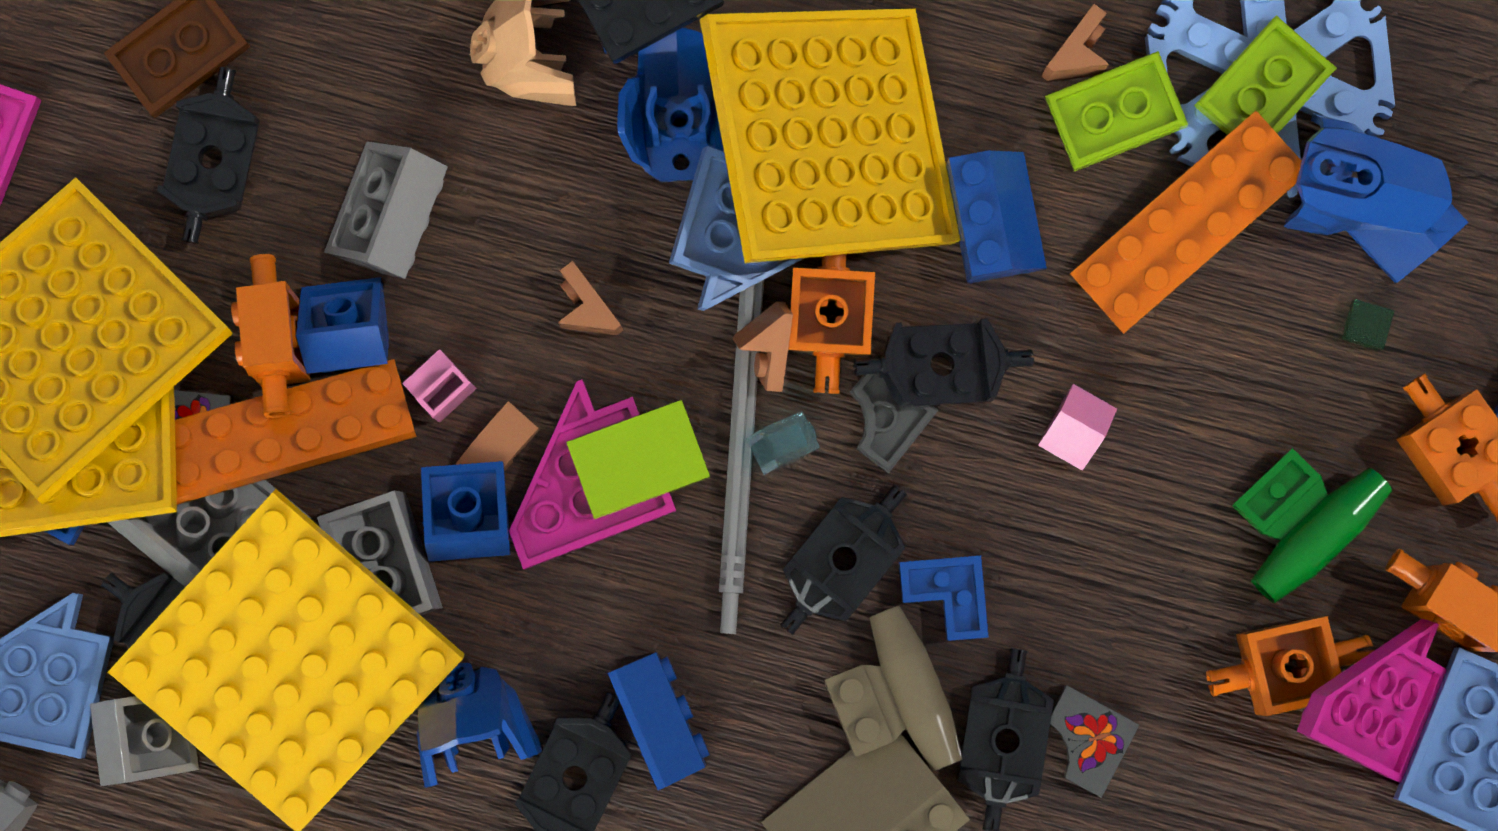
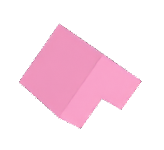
(439, 386)
(1078, 427)

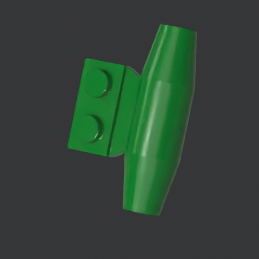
(1306, 520)

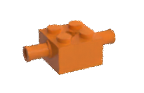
(849, 333)
(268, 337)
(1434, 444)
(1452, 599)
(1270, 648)

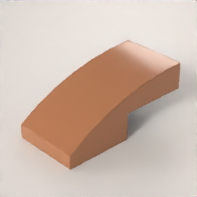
(501, 438)

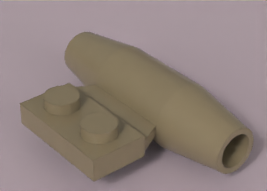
(896, 696)

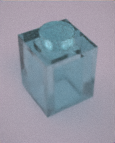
(783, 442)

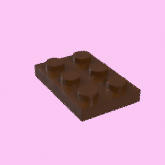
(176, 52)

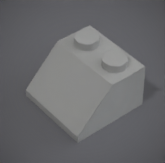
(137, 743)

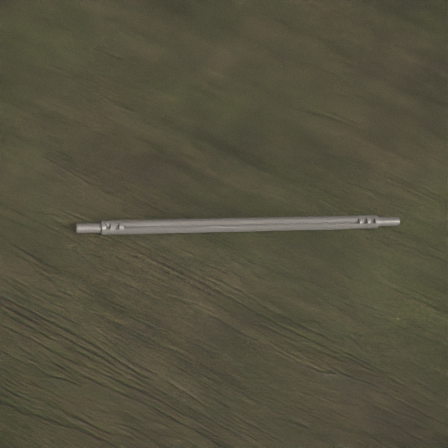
(739, 466)

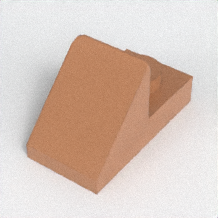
(1074, 57)
(593, 313)
(771, 336)

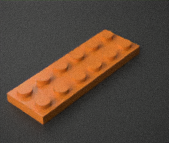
(1189, 222)
(325, 423)

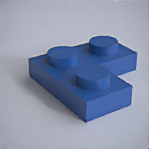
(955, 582)

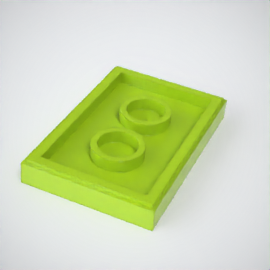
(1268, 77)
(1116, 111)
(638, 459)

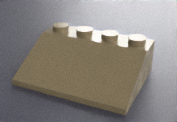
(871, 793)

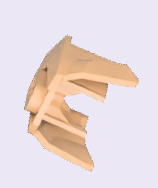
(509, 55)

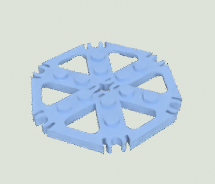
(1326, 32)

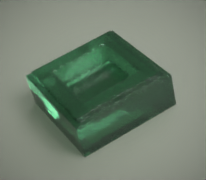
(1367, 325)

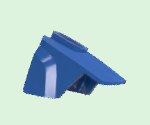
(669, 86)
(1393, 187)
(470, 709)

